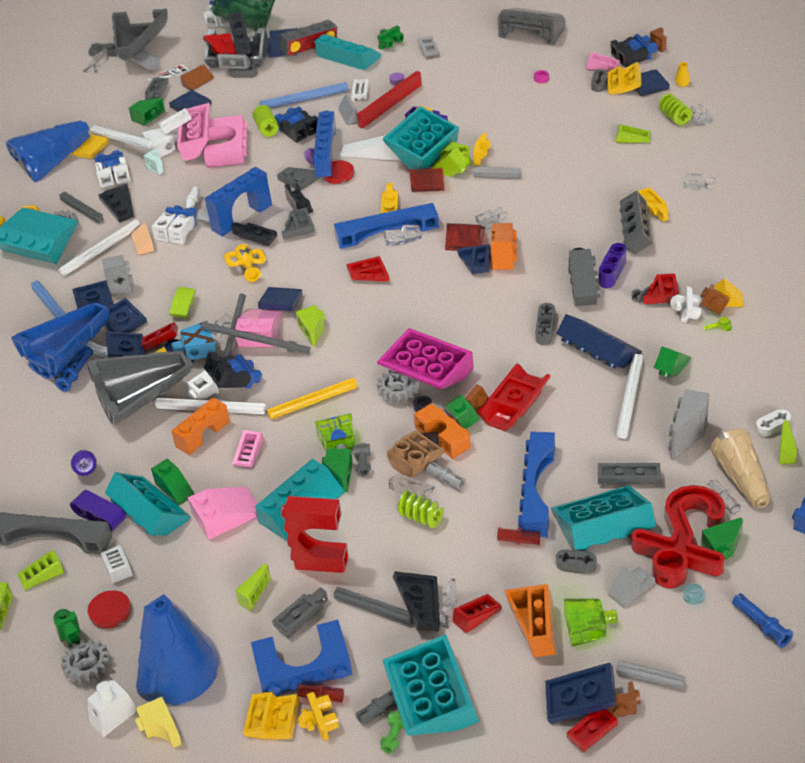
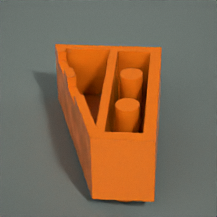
(503, 246)
(535, 616)

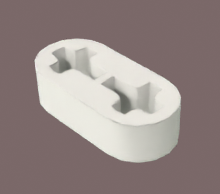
(772, 423)

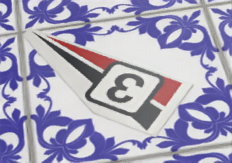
(176, 71)

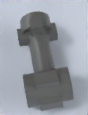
(362, 451)

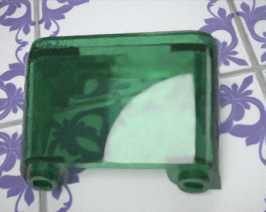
(255, 12)

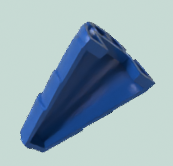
(47, 147)
(57, 341)
(174, 655)

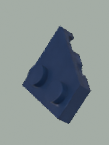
(476, 258)

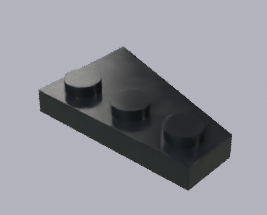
(118, 202)
(420, 598)

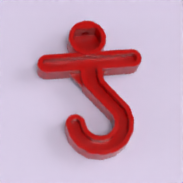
(679, 553)

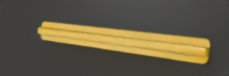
(312, 398)

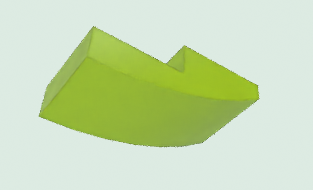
(182, 302)

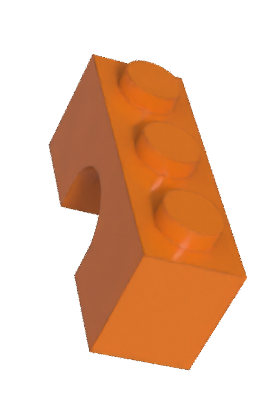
(189, 433)
(451, 435)

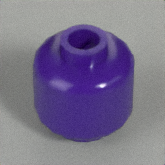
(84, 455)

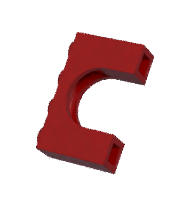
(307, 552)

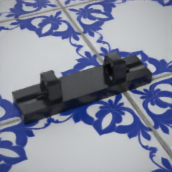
(239, 34)

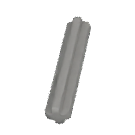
(496, 172)
(651, 675)

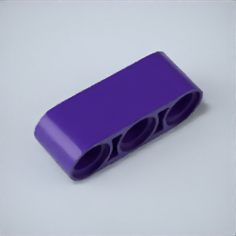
(612, 265)
(97, 509)

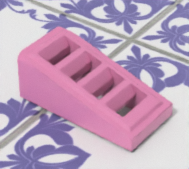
(603, 62)
(250, 436)

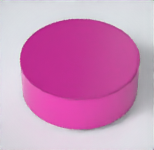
(541, 76)

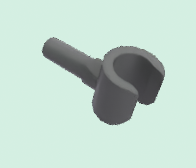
(639, 294)

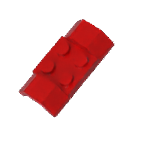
(512, 398)

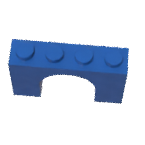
(221, 202)
(329, 665)

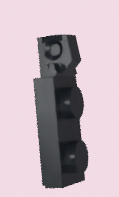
(254, 233)

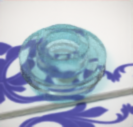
(693, 594)

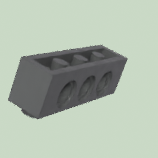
(635, 222)

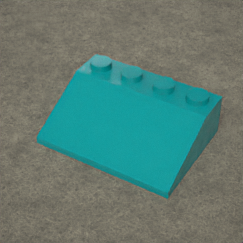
(421, 138)
(36, 235)
(604, 517)
(430, 689)

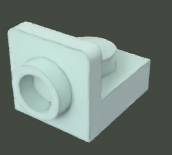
(154, 162)

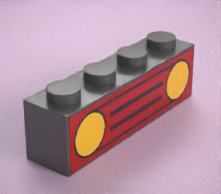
(304, 38)

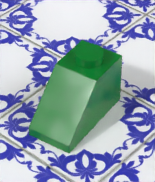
(146, 110)
(670, 362)
(461, 411)
(340, 465)
(171, 481)
(723, 537)

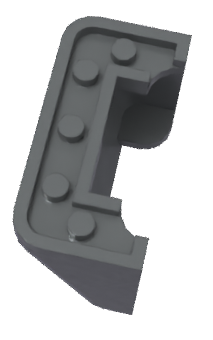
(550, 24)
(259, 46)

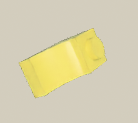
(157, 721)

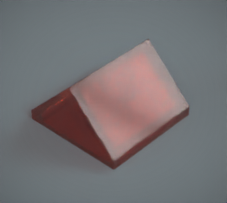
(427, 180)
(463, 236)

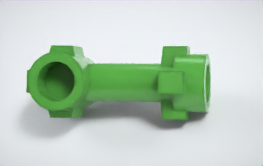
(389, 743)

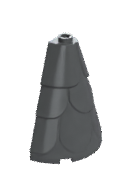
(133, 38)
(135, 380)

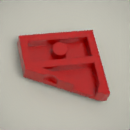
(221, 43)
(368, 270)
(662, 289)

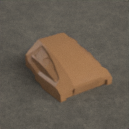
(413, 453)

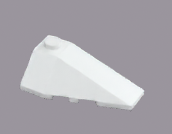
(370, 148)

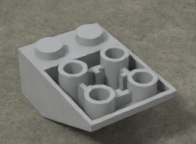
(688, 421)

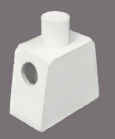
(162, 142)
(109, 707)

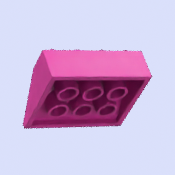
(428, 359)

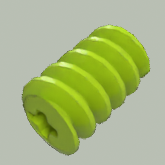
(675, 109)
(265, 121)
(420, 509)

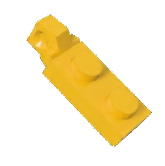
(389, 199)
(655, 203)

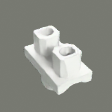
(687, 305)

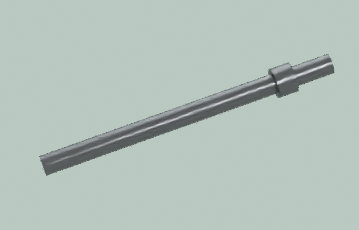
(238, 311)
(291, 346)

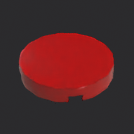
(341, 171)
(109, 609)

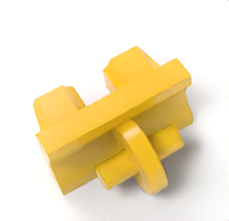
(310, 718)

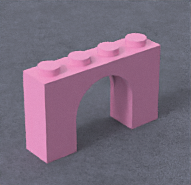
(229, 152)

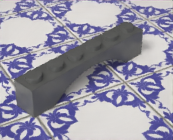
(88, 535)

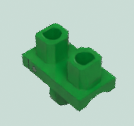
(389, 37)
(67, 626)

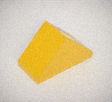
(730, 290)

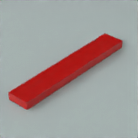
(389, 99)

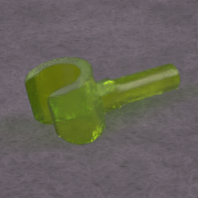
(723, 322)

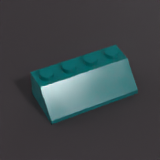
(345, 52)
(310, 481)
(146, 504)

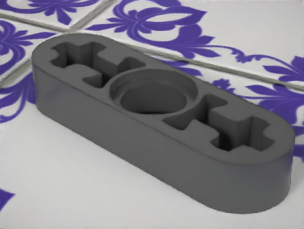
(548, 329)

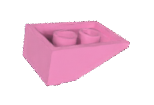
(259, 322)
(222, 509)

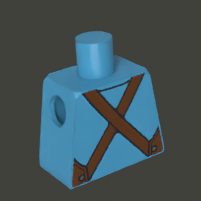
(195, 342)

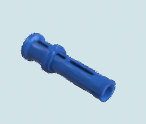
(71, 373)
(769, 625)

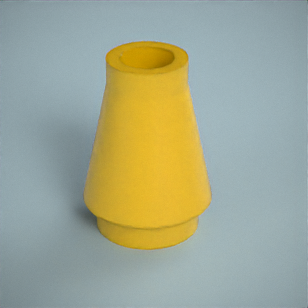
(682, 76)

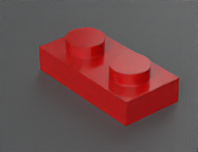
(159, 336)
(592, 729)

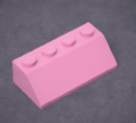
(194, 133)

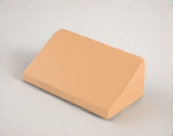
(142, 240)

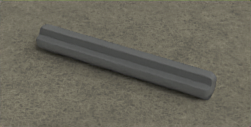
(81, 207)
(372, 605)

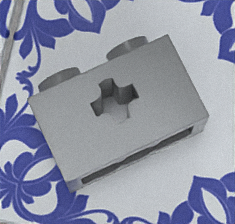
(117, 275)

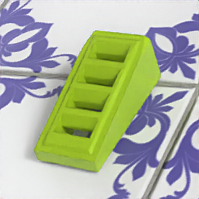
(630, 134)
(787, 445)
(47, 568)
(253, 587)

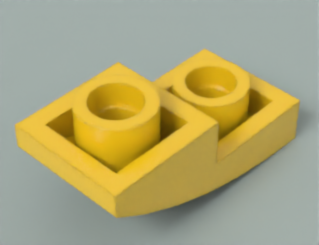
(481, 148)

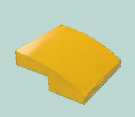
(624, 80)
(271, 716)

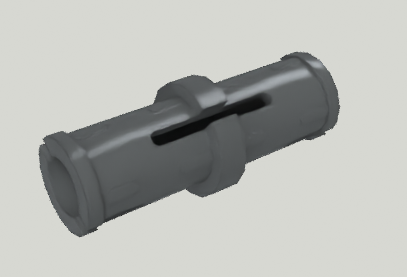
(376, 707)

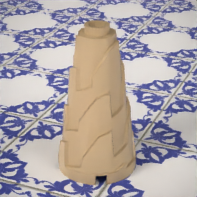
(742, 465)

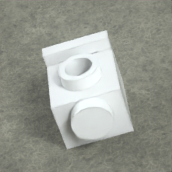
(202, 387)

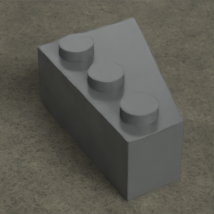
(583, 277)

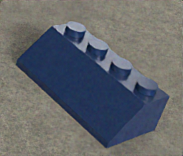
(598, 342)

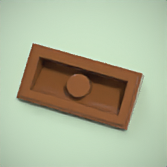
(196, 77)

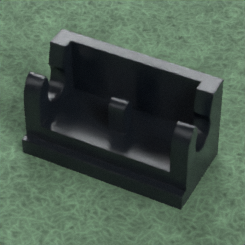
(297, 199)

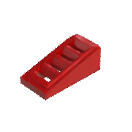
(467, 622)

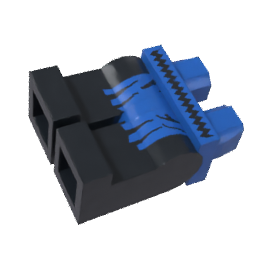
(633, 50)
(296, 122)
(231, 371)

